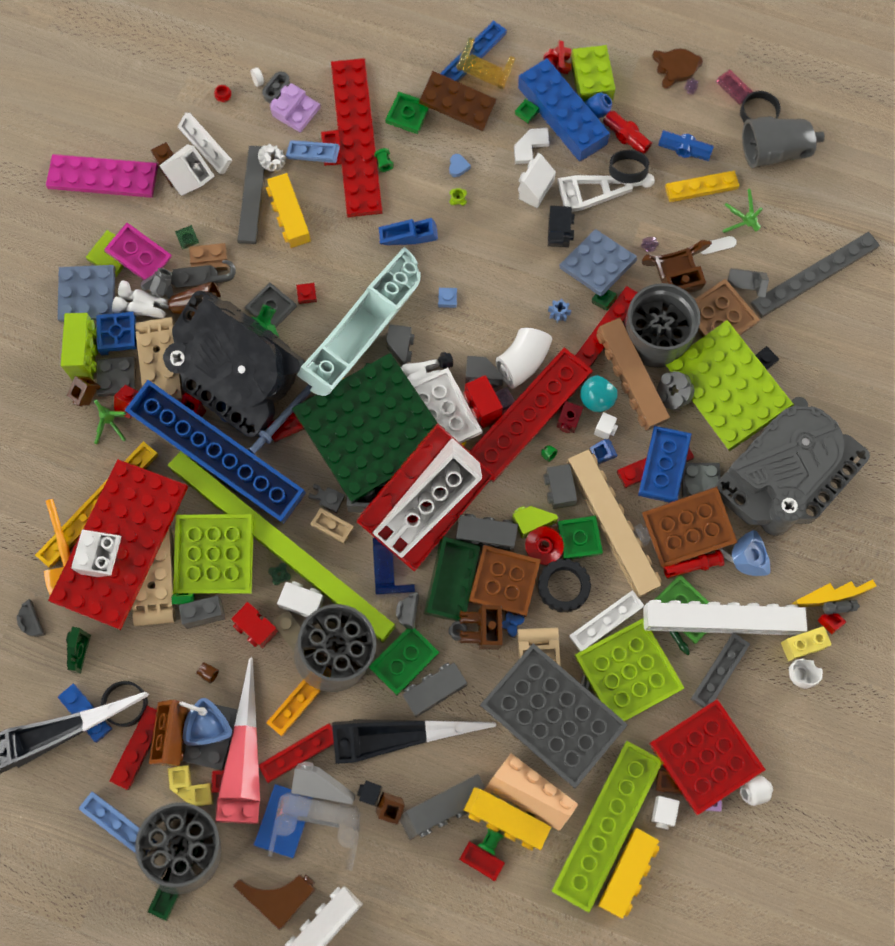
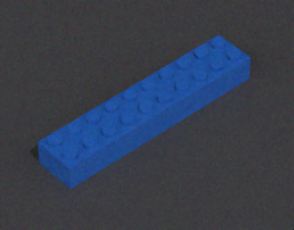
(215, 451)

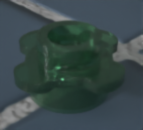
(285, 576)

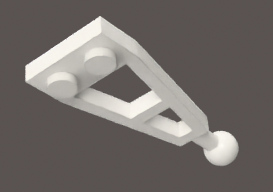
(571, 195)

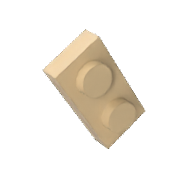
(332, 525)

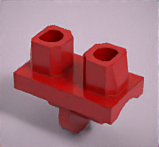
(557, 57)

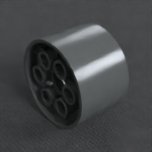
(680, 309)
(312, 670)
(178, 882)

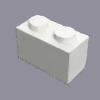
(300, 599)

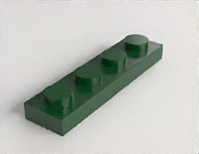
(164, 902)

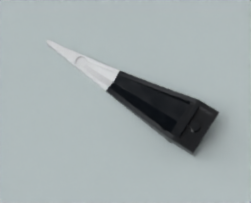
(371, 737)
(28, 742)

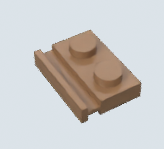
(209, 255)

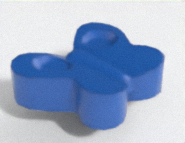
(511, 623)

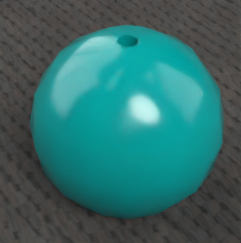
(598, 394)

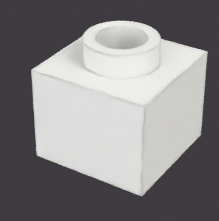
(606, 426)

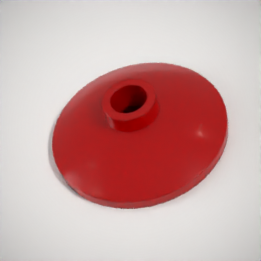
(536, 549)

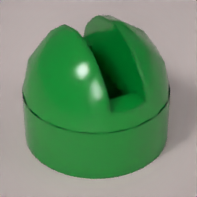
(549, 453)

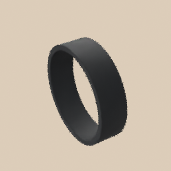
(762, 95)
(632, 155)
(110, 689)

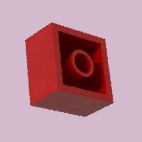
(483, 401)

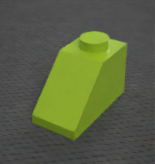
(532, 518)

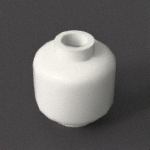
(757, 791)

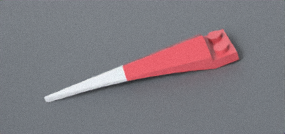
(240, 787)

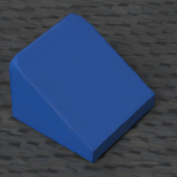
(603, 451)

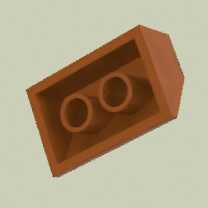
(168, 734)

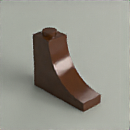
(280, 903)

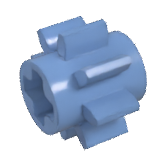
(559, 305)

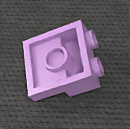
(294, 107)

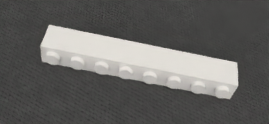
(724, 618)

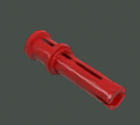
(703, 562)

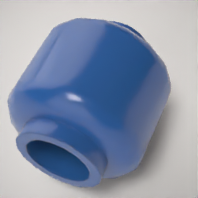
(599, 104)

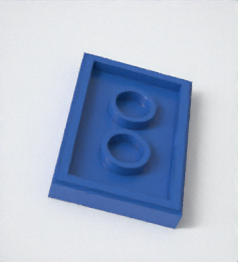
(283, 844)

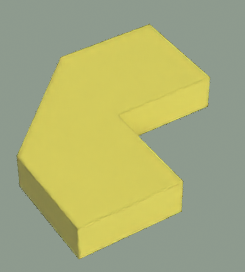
(181, 785)

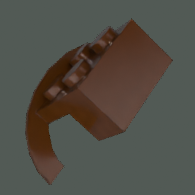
(679, 267)

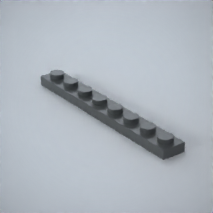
(815, 274)

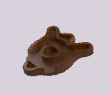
(676, 65)

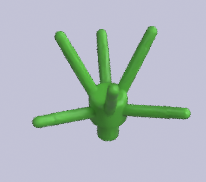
(749, 219)
(107, 416)

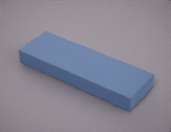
(313, 151)

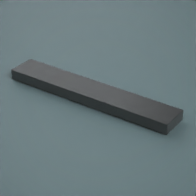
(251, 198)

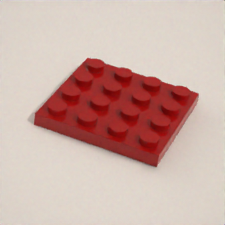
(707, 757)

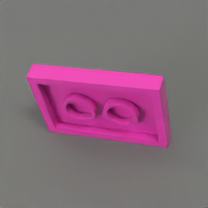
(137, 252)

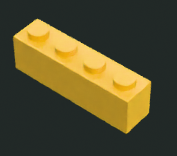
(288, 209)
(506, 818)
(628, 873)

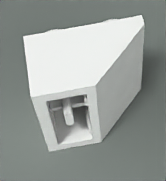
(186, 170)
(536, 181)
(96, 553)

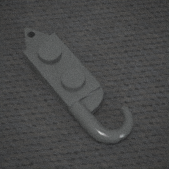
(201, 274)

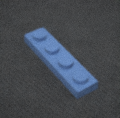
(111, 820)

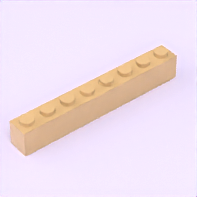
(613, 524)

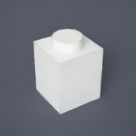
(665, 812)

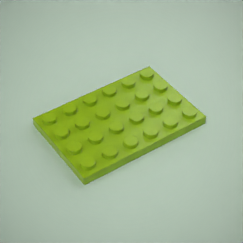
(731, 385)

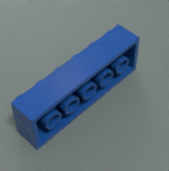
(563, 110)

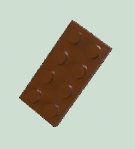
(457, 101)

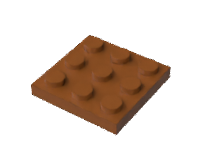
(505, 580)

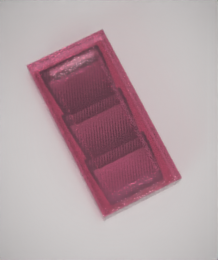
(733, 86)

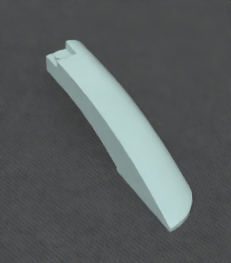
(361, 324)

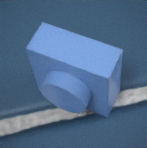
(447, 298)

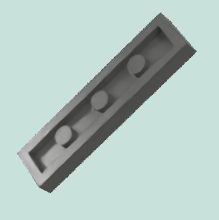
(720, 670)

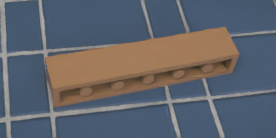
(632, 374)

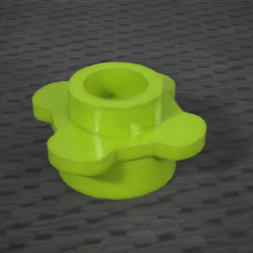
(458, 192)

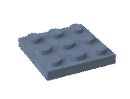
(598, 262)
(86, 290)

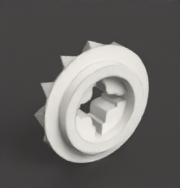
(265, 158)

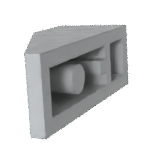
(316, 783)

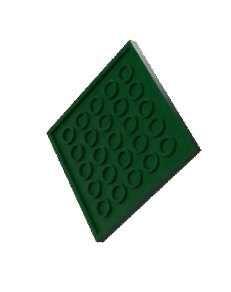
(367, 426)

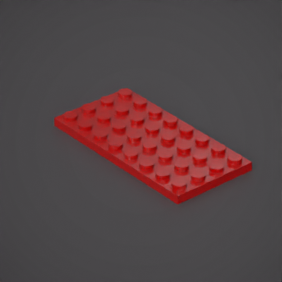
(139, 510)

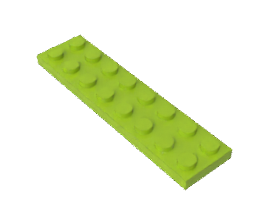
(607, 826)

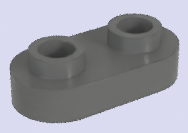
(273, 86)

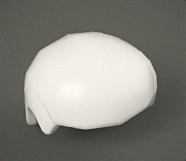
(805, 673)

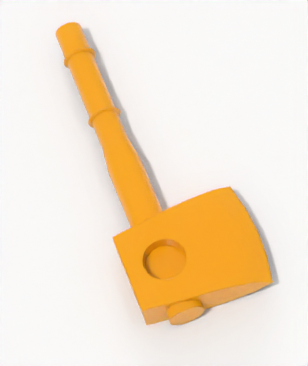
(51, 576)

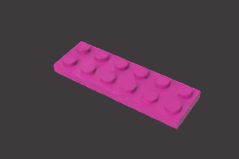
(102, 176)

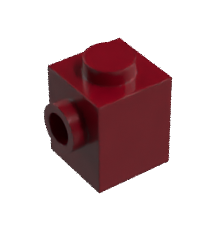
(569, 417)

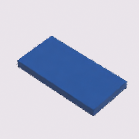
(665, 464)

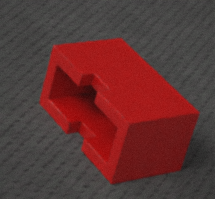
(258, 630)

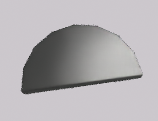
(407, 610)
(28, 620)

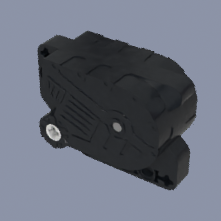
(232, 361)

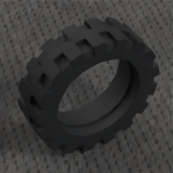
(567, 565)

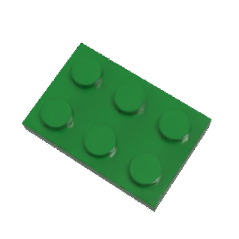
(404, 660)

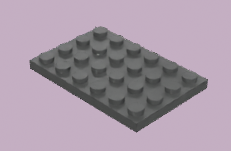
(553, 715)

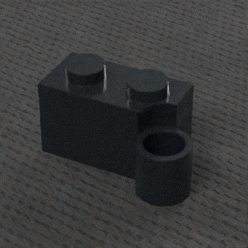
(560, 226)

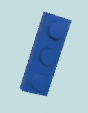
(77, 702)

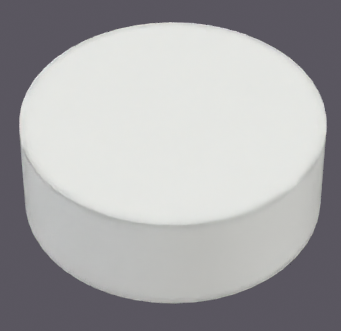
(257, 77)

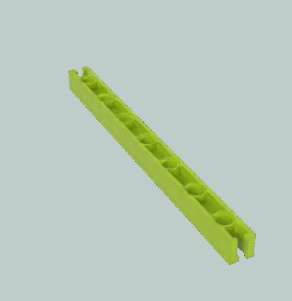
(280, 544)

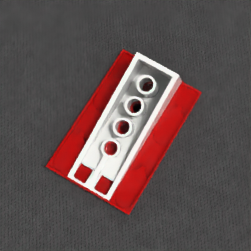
(425, 497)

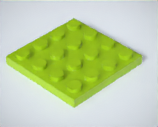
(213, 554)
(629, 671)

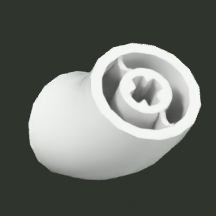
(523, 356)

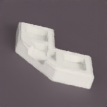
(532, 139)

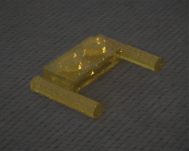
(483, 69)

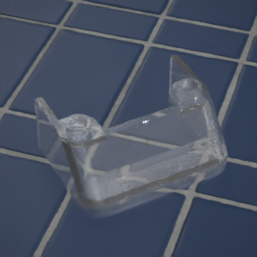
(318, 811)

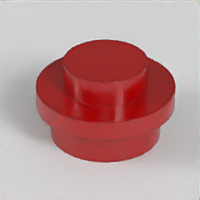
(222, 93)

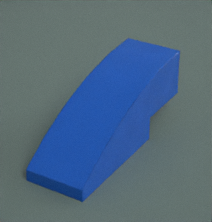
(408, 232)

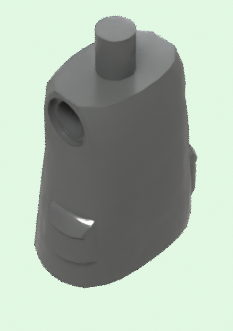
(778, 140)

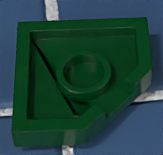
(77, 646)

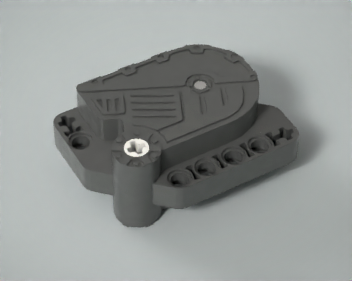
(790, 469)

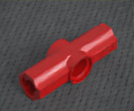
(627, 132)

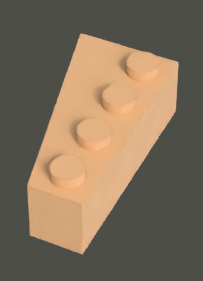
(531, 792)

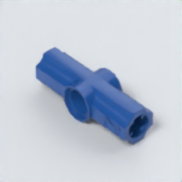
(685, 145)

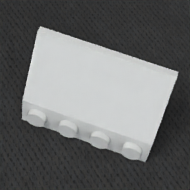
(329, 919)

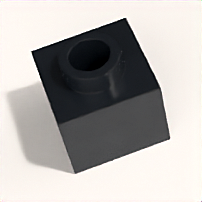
(369, 793)

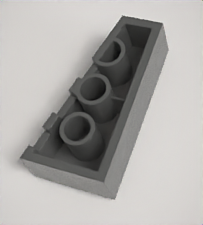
(439, 808)

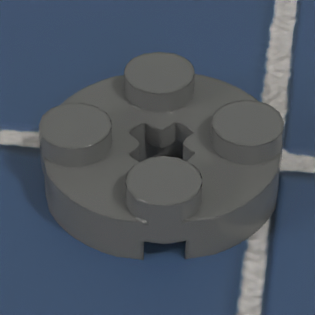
(684, 395)

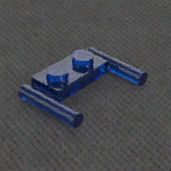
(385, 571)

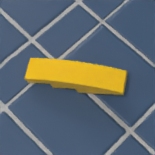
(829, 594)

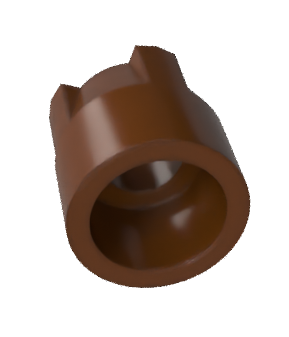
(208, 672)

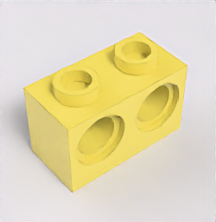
(806, 643)

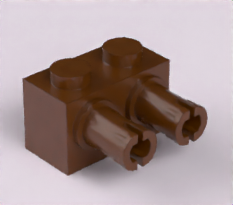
(489, 627)

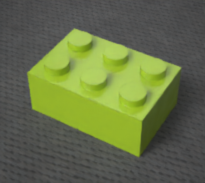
(592, 72)
(79, 345)

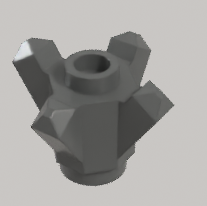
(159, 283)

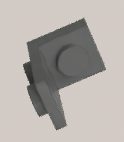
(749, 280)

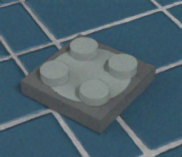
(699, 477)

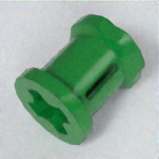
(384, 161)
(491, 841)

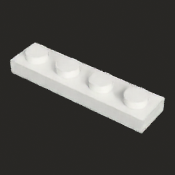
(204, 143)
(606, 621)

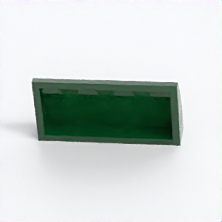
(451, 579)

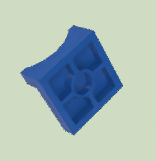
(116, 332)

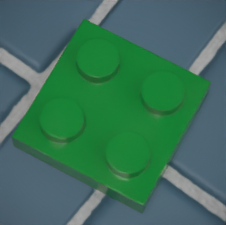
(407, 113)
(580, 537)

